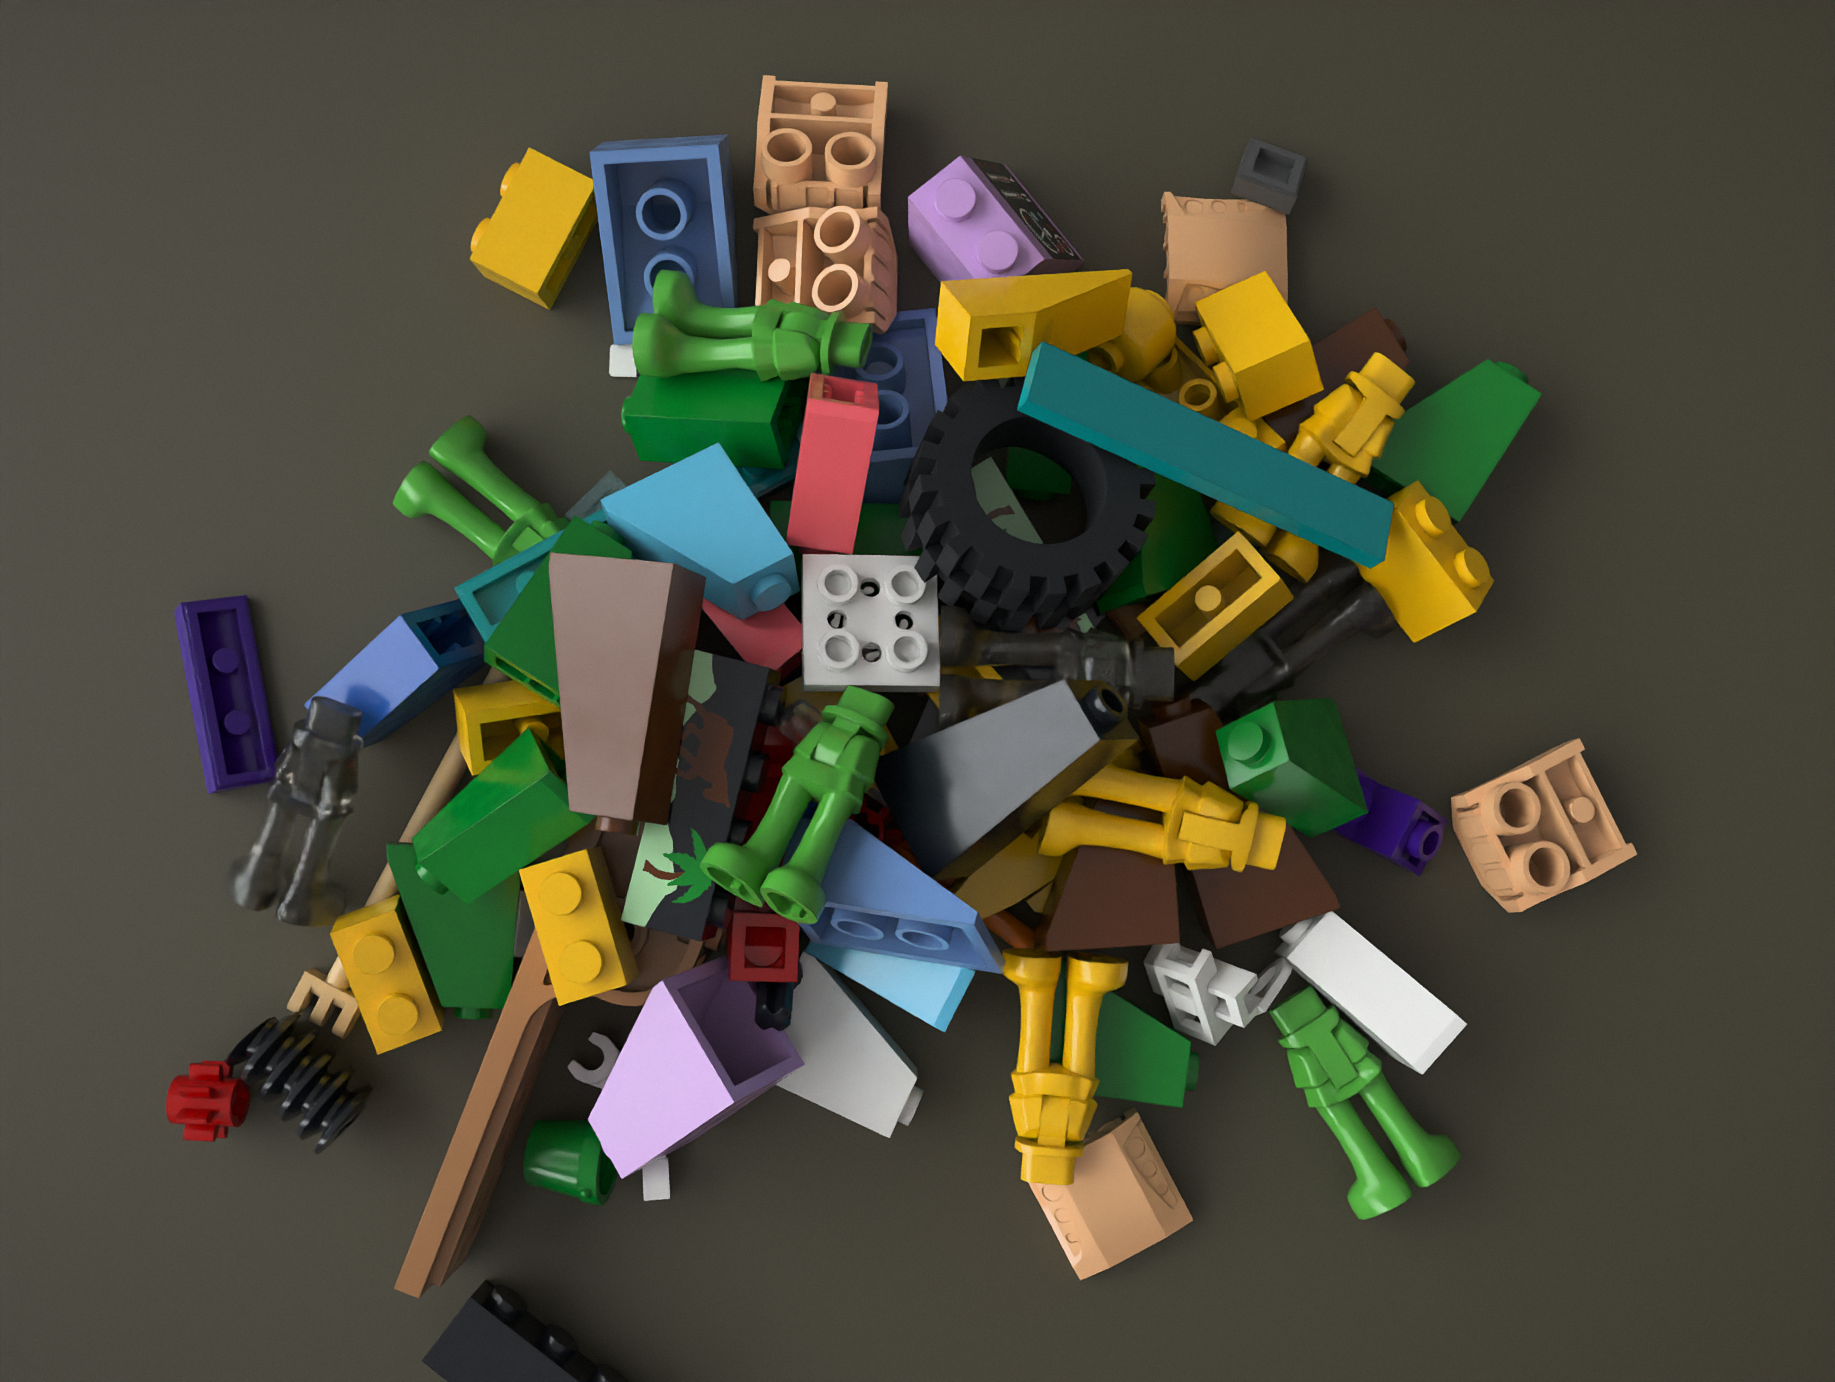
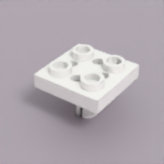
(869, 629)

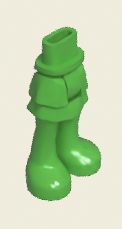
(765, 338)
(463, 454)
(834, 771)
(1333, 1065)

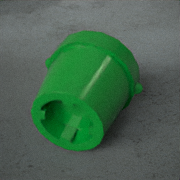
(569, 1161)

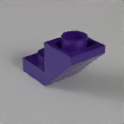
(1395, 827)

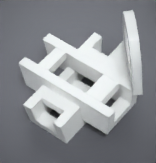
(1211, 989)

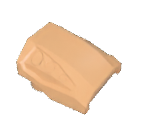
(819, 145)
(1217, 246)
(830, 262)
(1552, 834)
(1117, 1199)

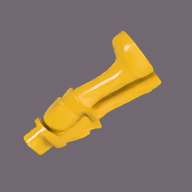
(1345, 432)
(1197, 825)
(1056, 1099)

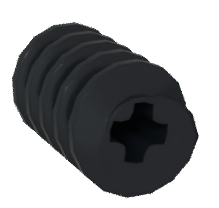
(300, 1077)

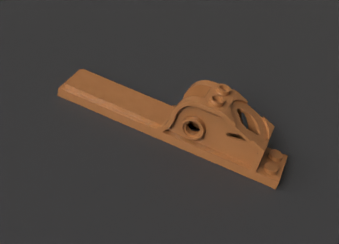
(513, 1068)

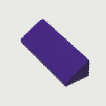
(226, 693)

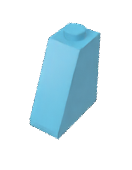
(710, 524)
(917, 986)

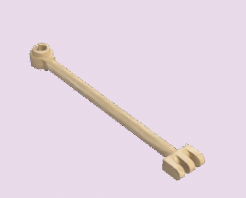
(335, 988)

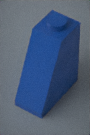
(408, 668)

